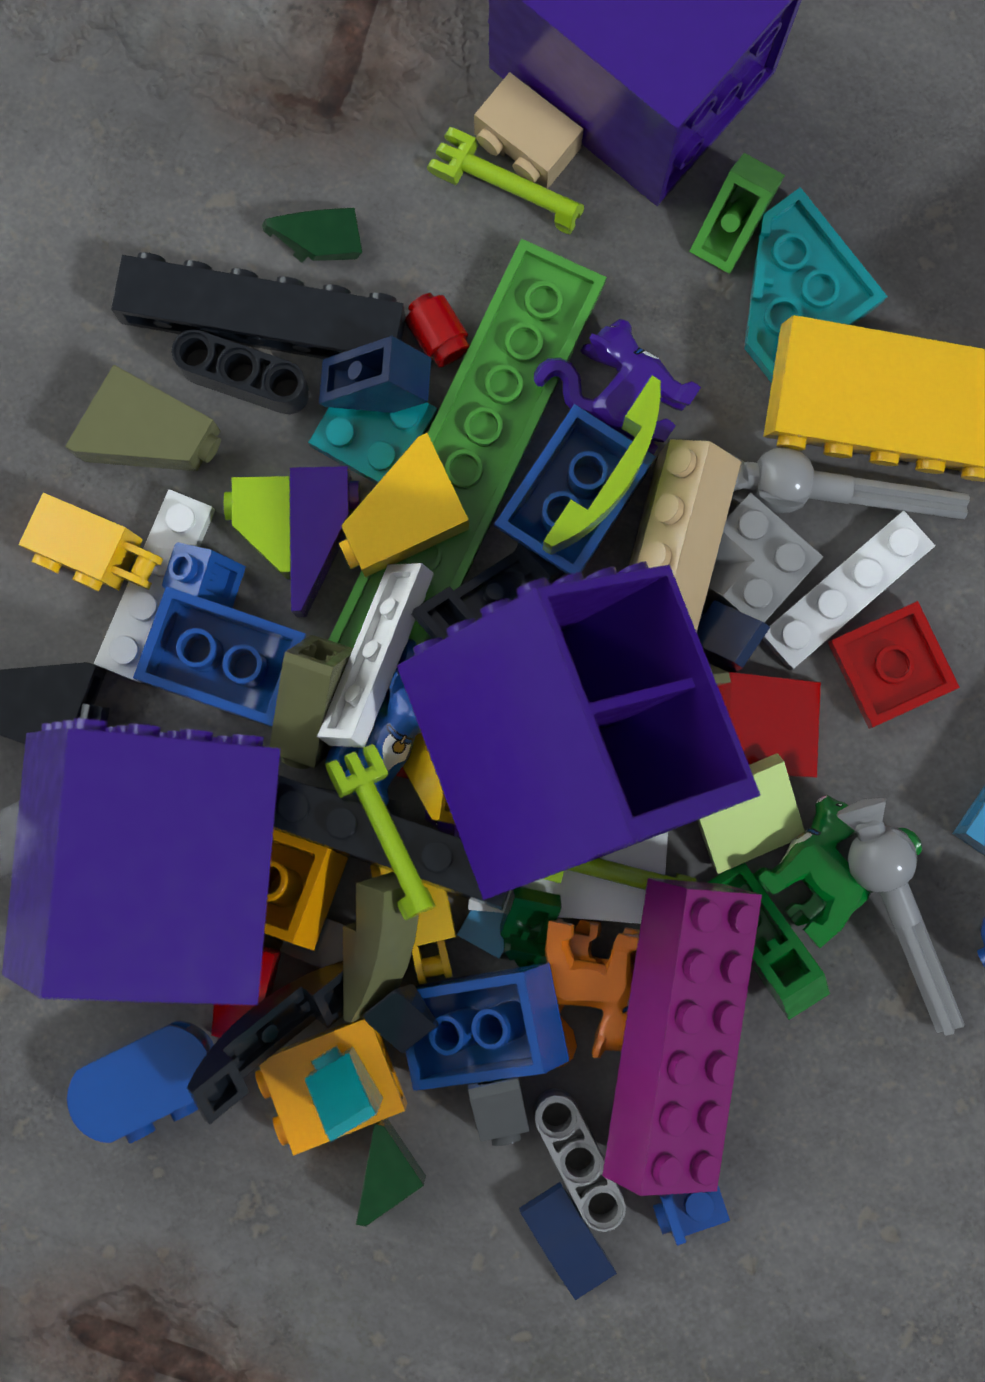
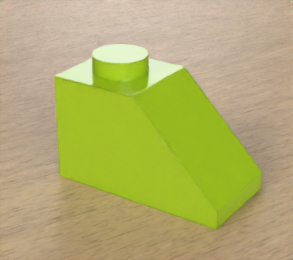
(262, 517)

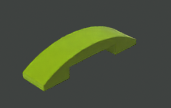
(578, 521)

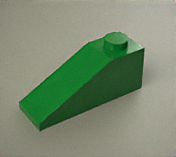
(778, 952)

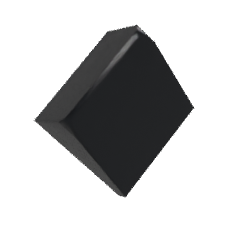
(402, 1018)

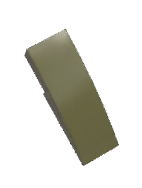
(375, 945)

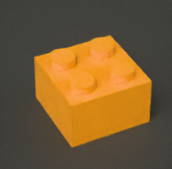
(300, 888)

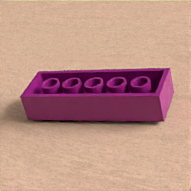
(681, 1037)

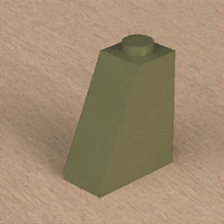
(142, 428)
(304, 695)

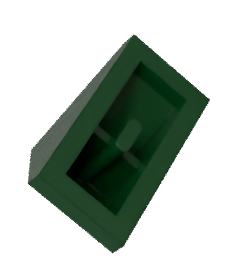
(389, 1176)

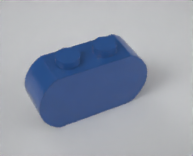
(138, 1084)

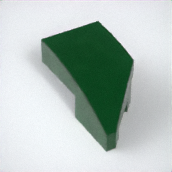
(318, 234)
(526, 924)

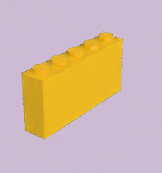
(879, 397)

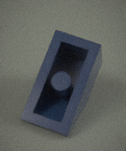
(376, 377)
(729, 636)

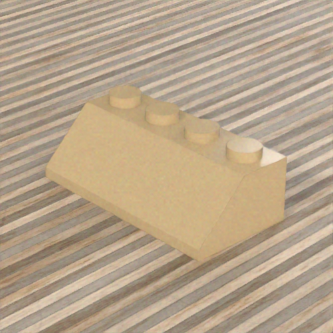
(687, 515)

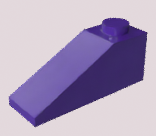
(318, 507)

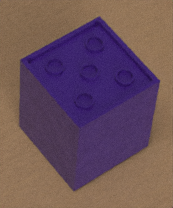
(643, 75)
(574, 723)
(141, 864)

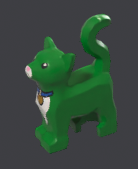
(824, 871)

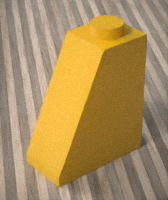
(404, 512)

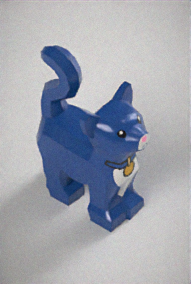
(392, 731)

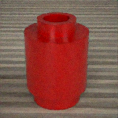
(437, 329)

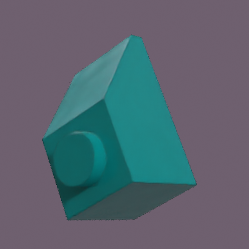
(342, 1091)

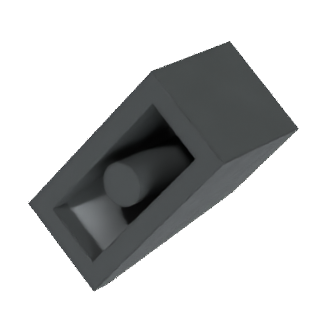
(499, 1110)

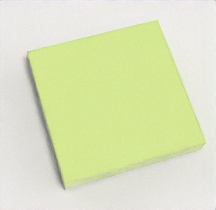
(757, 824)

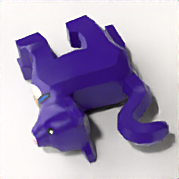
(634, 368)

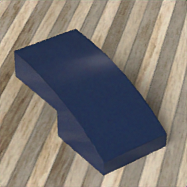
(567, 1241)

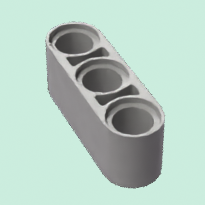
(581, 1183)

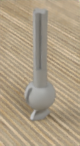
(786, 480)
(885, 862)

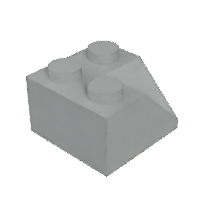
(758, 561)

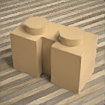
(528, 131)

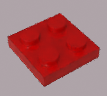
(893, 665)

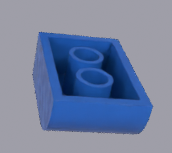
(569, 468)
(216, 655)
(489, 1028)

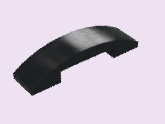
(488, 587)
(261, 1033)

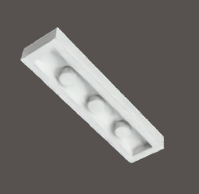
(180, 521)
(847, 590)
(375, 656)

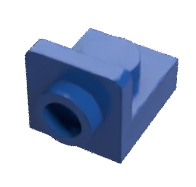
(204, 574)
(690, 1213)

